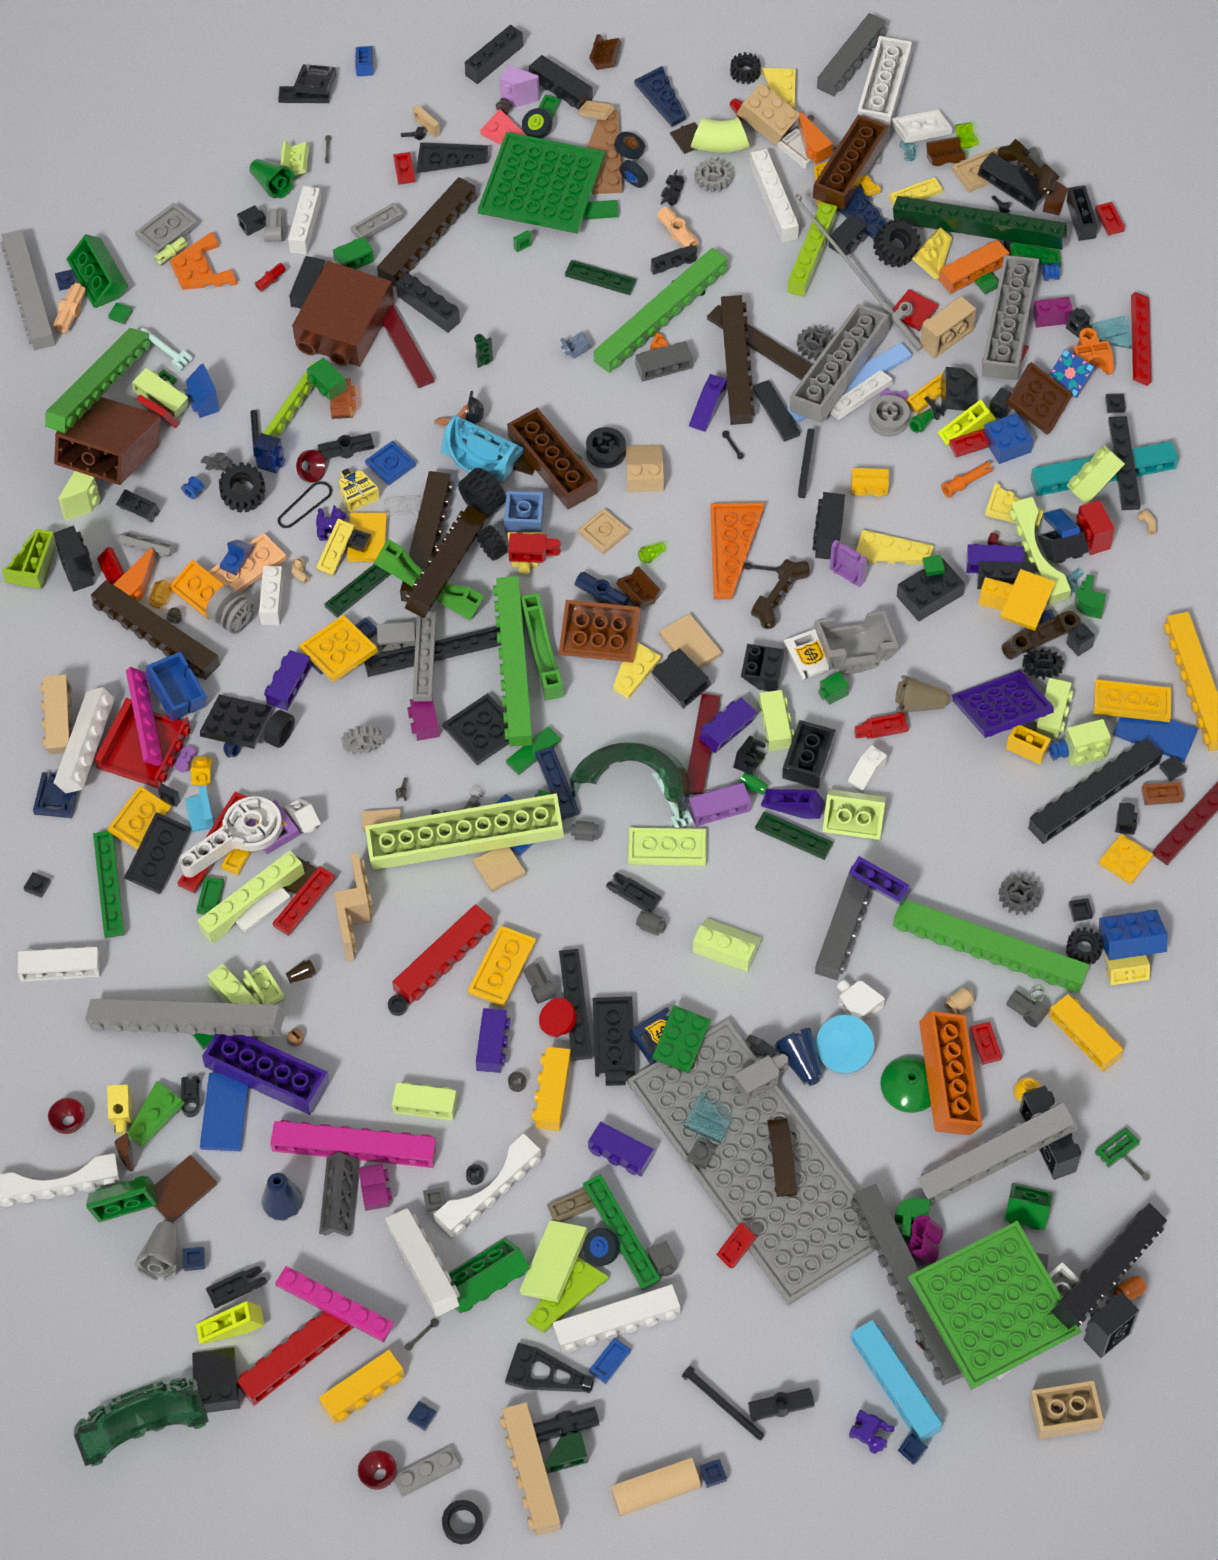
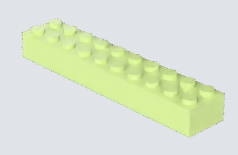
(464, 831)

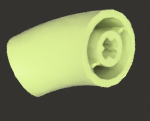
(720, 136)

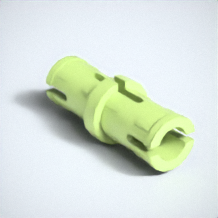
(170, 250)

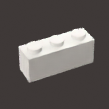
(271, 595)

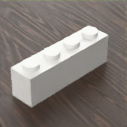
(304, 220)
(58, 963)

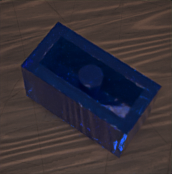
(269, 453)

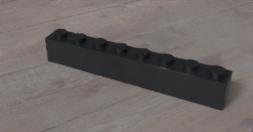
(1094, 791)
(1108, 1266)

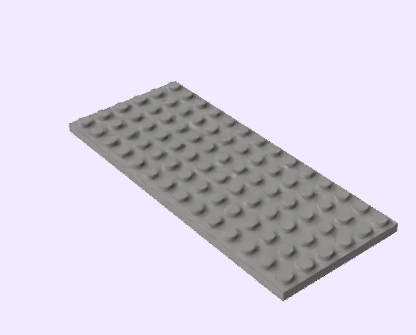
(800, 1236)

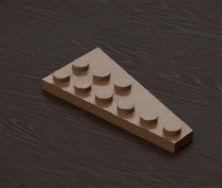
(603, 139)

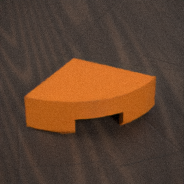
(658, 342)

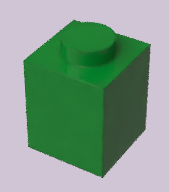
(833, 688)

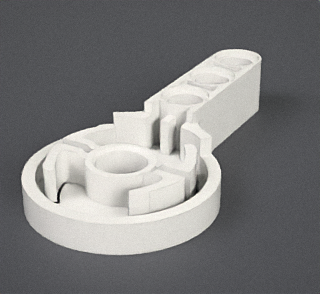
(237, 836)

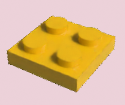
(1126, 859)

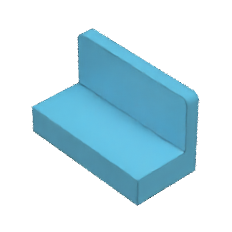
(199, 811)

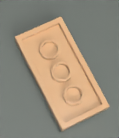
(264, 554)

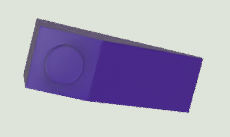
(708, 402)
(798, 803)

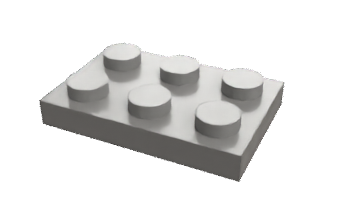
(166, 228)

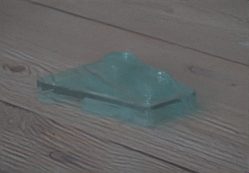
(1114, 331)
(706, 1120)

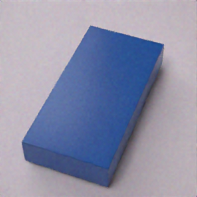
(610, 1360)

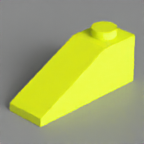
(967, 422)
(231, 1323)

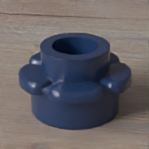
(231, 750)

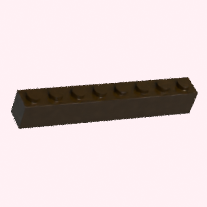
(427, 231)
(736, 360)
(429, 521)
(445, 562)
(154, 629)

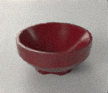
(315, 468)
(62, 1109)
(371, 1463)

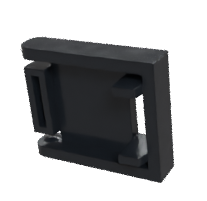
(316, 80)

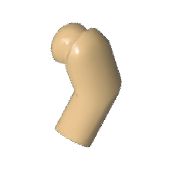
(1150, 520)
(297, 570)

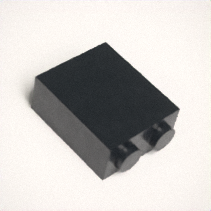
(681, 678)

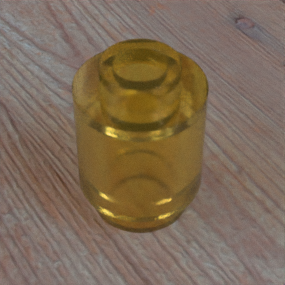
(159, 594)

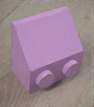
(519, 86)

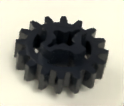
(1042, 663)

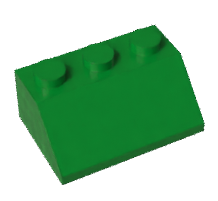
(122, 1199)

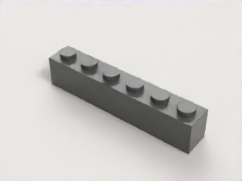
(851, 54)
(843, 929)

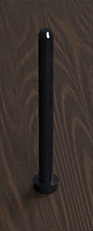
(689, 1374)

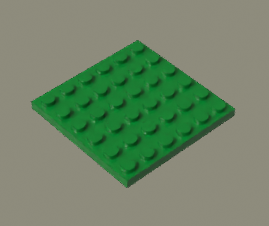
(541, 182)

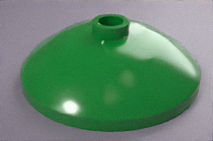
(900, 1091)

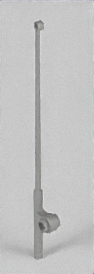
(895, 316)

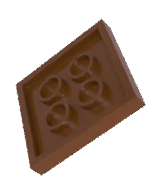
(1039, 398)

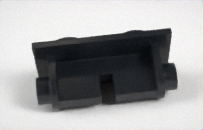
(673, 183)

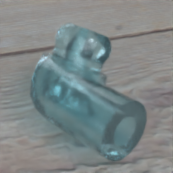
(910, 151)
(1072, 579)

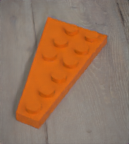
(731, 538)

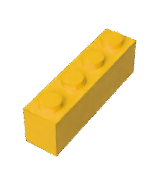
(1085, 1032)
(552, 1088)
(361, 1387)

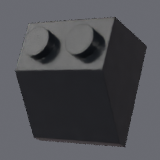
(958, 389)
(1059, 549)

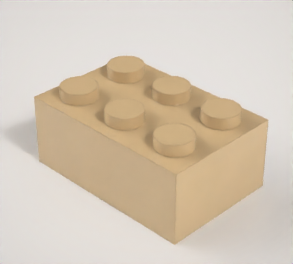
(768, 114)
(947, 327)
(1066, 1410)

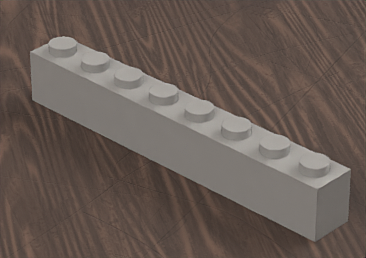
(28, 290)
(997, 1153)

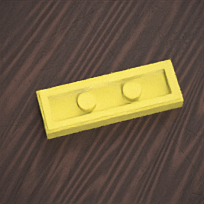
(919, 191)
(335, 547)

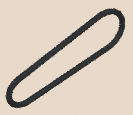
(288, 526)

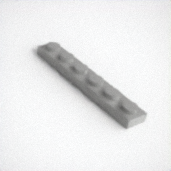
(424, 657)

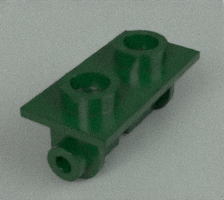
(483, 350)

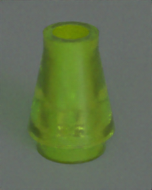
(651, 552)

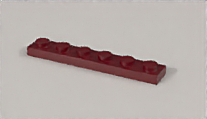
(1188, 827)

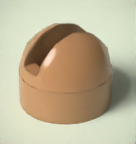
(293, 1040)

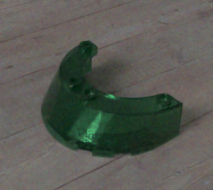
(667, 766)
(136, 1413)

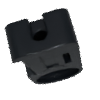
(190, 1094)

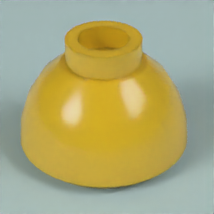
(1024, 1085)

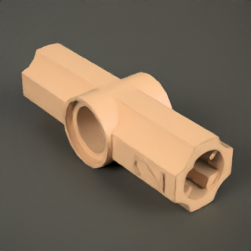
(677, 228)
(69, 308)

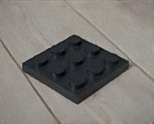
(236, 721)
(479, 729)

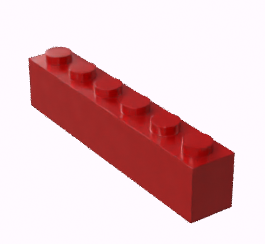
(443, 954)
(291, 1356)

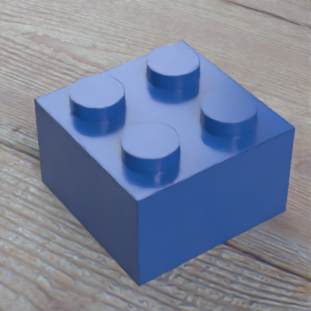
(1008, 438)

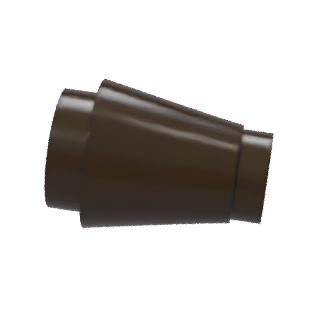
(301, 971)

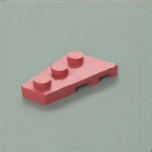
(498, 126)

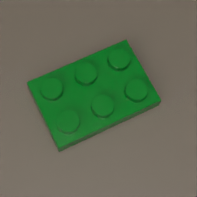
(681, 1039)

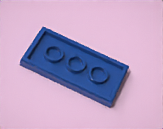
(1168, 737)
(223, 1114)

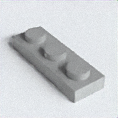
(377, 221)
(131, 540)
(426, 1472)

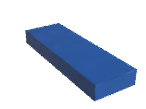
(1061, 523)

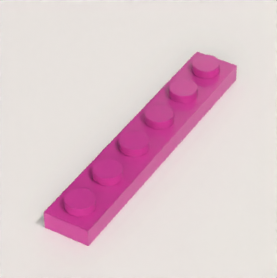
(144, 716)
(334, 1304)

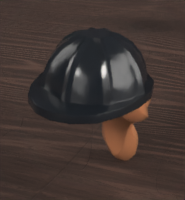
(472, 412)

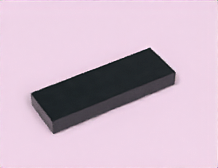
(288, 95)

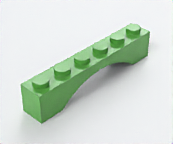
(398, 563)
(541, 647)

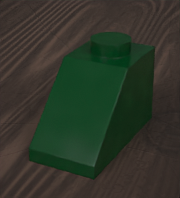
(567, 1453)

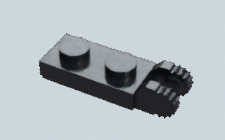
(673, 259)
(634, 893)
(235, 1286)

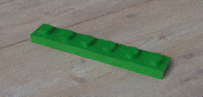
(108, 884)
(616, 1221)

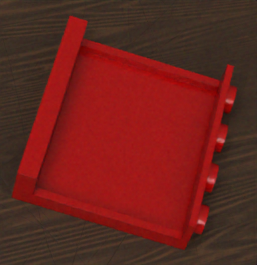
(122, 749)

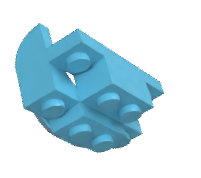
(482, 449)

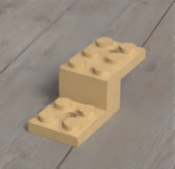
(353, 906)

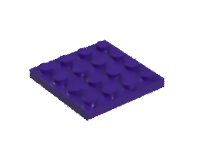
(1002, 703)

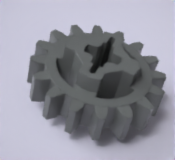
(815, 341)
(1018, 896)

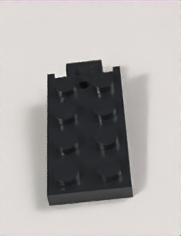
(612, 1039)

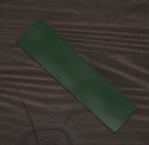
(600, 277)
(356, 590)
(794, 835)

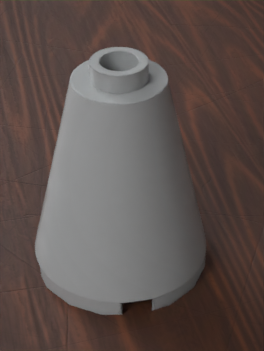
(159, 1253)

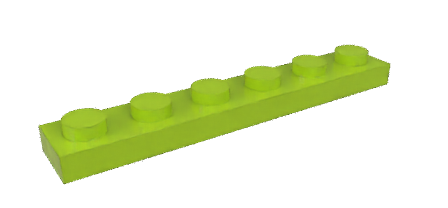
(291, 404)

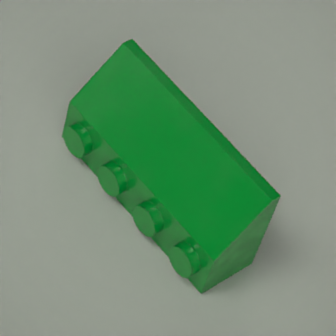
(96, 271)
(487, 1273)

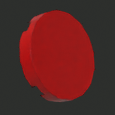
(557, 1017)

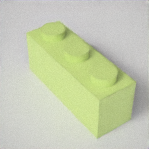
(160, 392)
(1095, 474)
(1058, 694)
(775, 720)
(424, 1101)

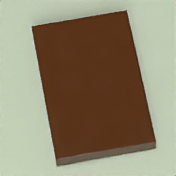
(182, 1188)

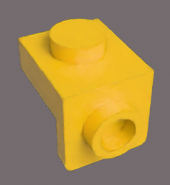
(201, 770)

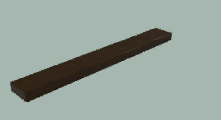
(767, 347)

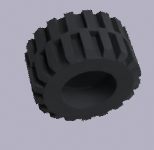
(888, 252)
(236, 474)
(482, 491)

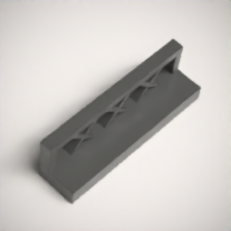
(334, 1192)

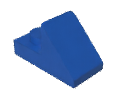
(236, 556)

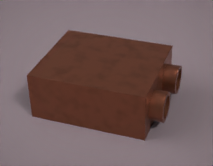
(343, 314)
(108, 441)

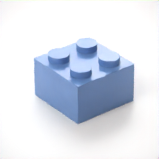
(524, 511)

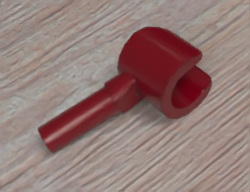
(993, 539)

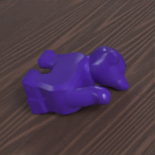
(326, 524)
(868, 1430)

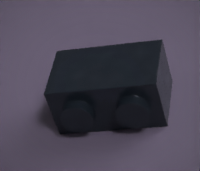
(849, 235)

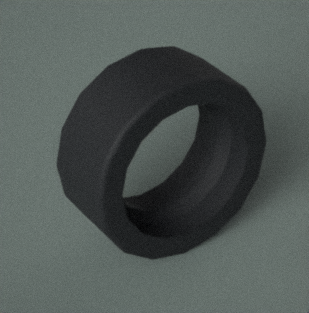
(279, 728)
(458, 1506)

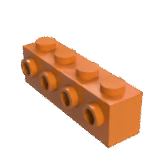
(972, 266)

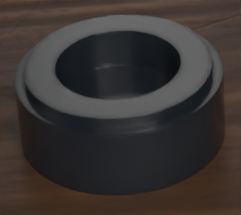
(397, 1005)

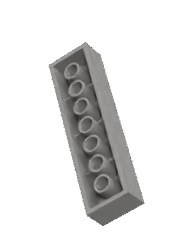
(1010, 317)
(839, 363)

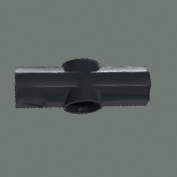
(346, 446)
(794, 1402)
(566, 1422)

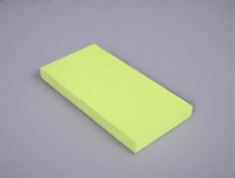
(667, 846)
(554, 1261)

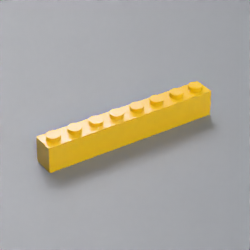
(1195, 674)

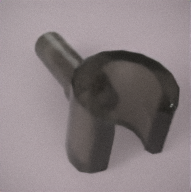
(402, 791)

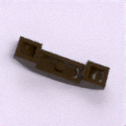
(782, 1157)

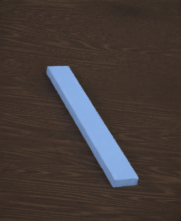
(884, 362)

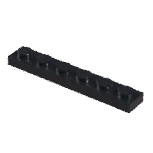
(1126, 475)
(574, 993)

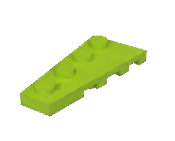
(581, 1283)

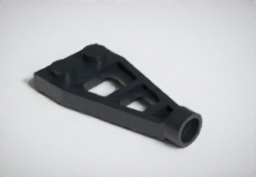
(522, 1366)

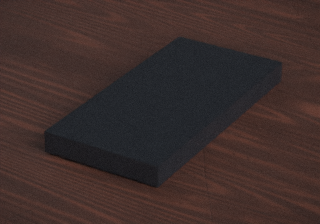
(157, 853)

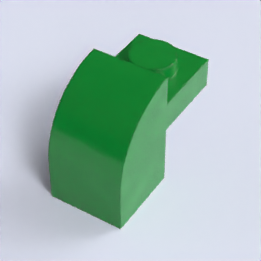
(1087, 601)
(907, 1212)

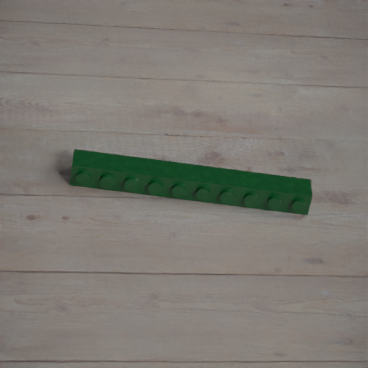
(981, 222)

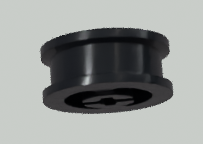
(605, 439)

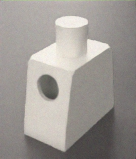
(859, 1000)

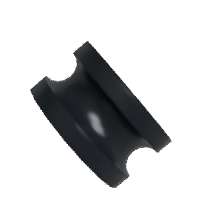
(475, 1180)

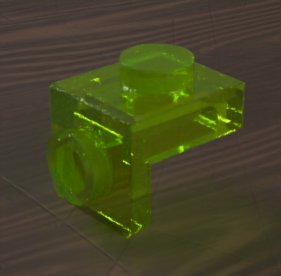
(966, 135)

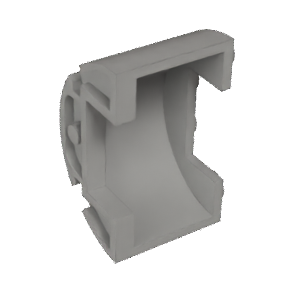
(859, 646)

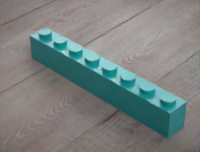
(1146, 458)

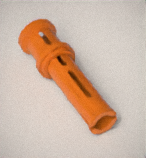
(960, 482)

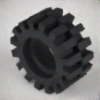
(745, 61)
(492, 542)
(1084, 936)

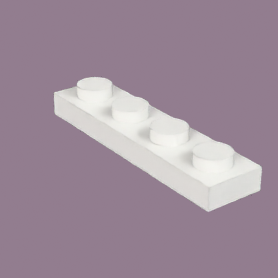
(861, 394)

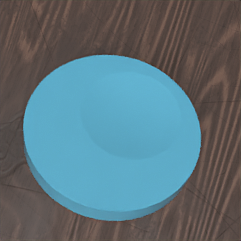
(845, 1044)

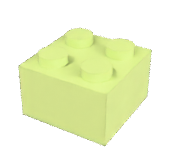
(1087, 742)

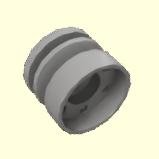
(230, 609)

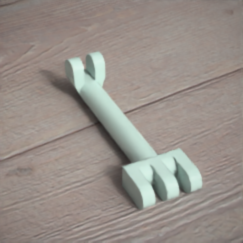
(178, 359)
(674, 806)

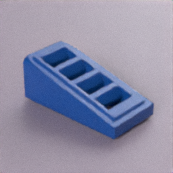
(364, 62)

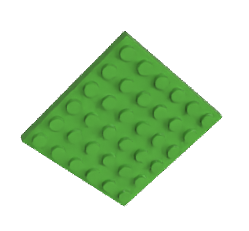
(992, 1304)

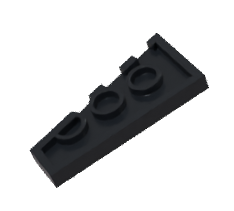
(445, 156)

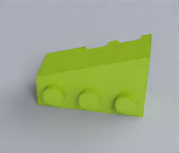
(33, 560)

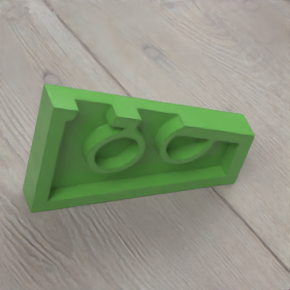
(154, 1114)

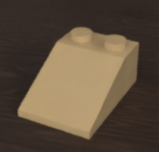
(644, 468)

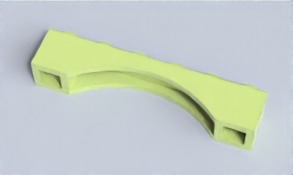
(1025, 516)
(225, 914)

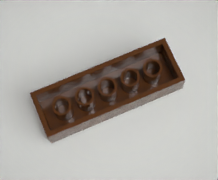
(850, 162)
(553, 458)

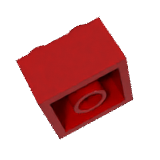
(1096, 525)

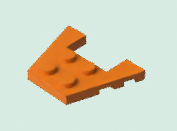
(193, 269)

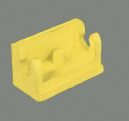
(1128, 970)

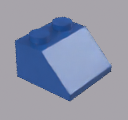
(202, 392)

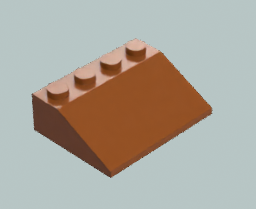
(600, 631)

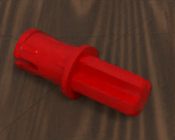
(270, 277)

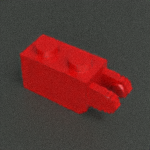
(532, 547)

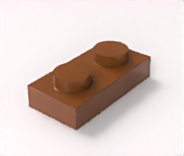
(1162, 793)

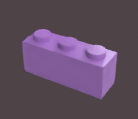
(719, 804)

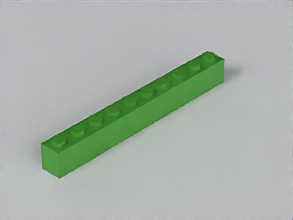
(660, 310)
(97, 380)
(514, 661)
(991, 946)

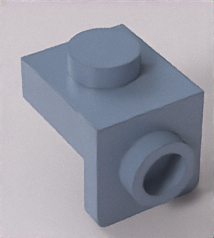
(575, 345)

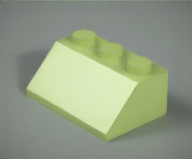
(854, 814)
(726, 944)

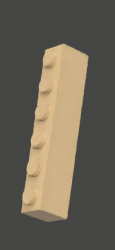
(531, 1469)

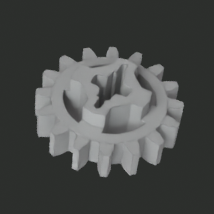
(712, 175)
(362, 739)

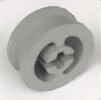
(890, 407)

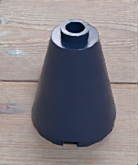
(801, 1055)
(281, 1197)

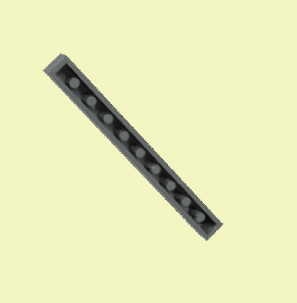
(899, 1265)

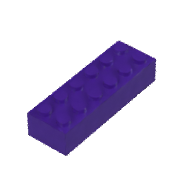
(267, 1070)

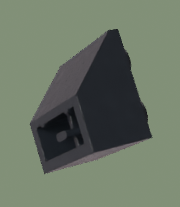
(763, 667)

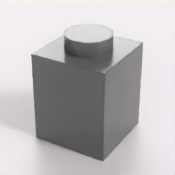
(662, 1259)

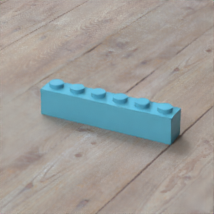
(896, 1381)

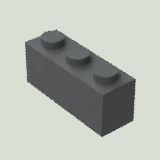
(664, 361)

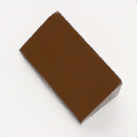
(1054, 202)
(125, 1151)

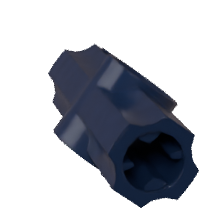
(594, 586)

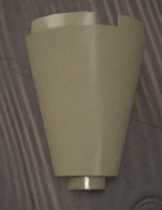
(917, 695)

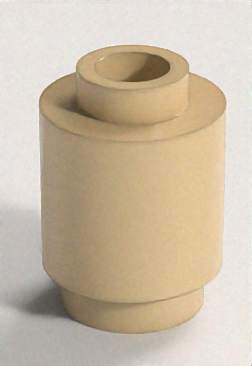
(959, 1001)

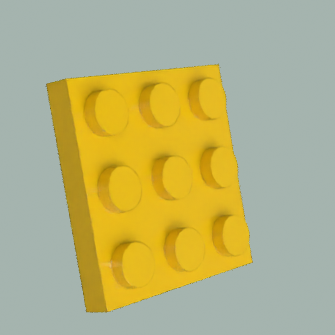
(338, 648)

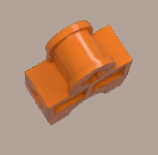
(1093, 351)

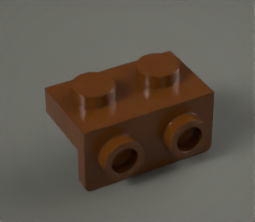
(604, 52)
(944, 151)
(639, 588)

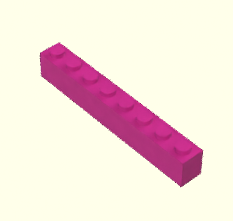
(362, 1144)

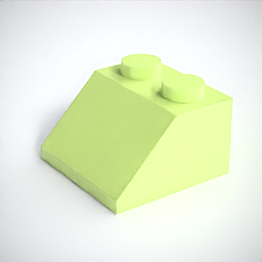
(79, 496)

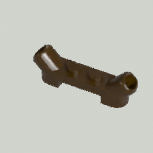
(1045, 174)
(788, 572)
(1044, 633)

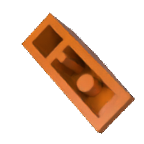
(815, 143)
(136, 578)

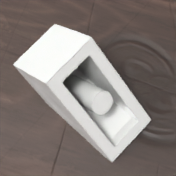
(867, 768)
(302, 815)

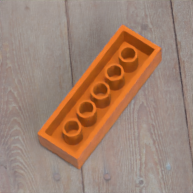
(950, 1073)

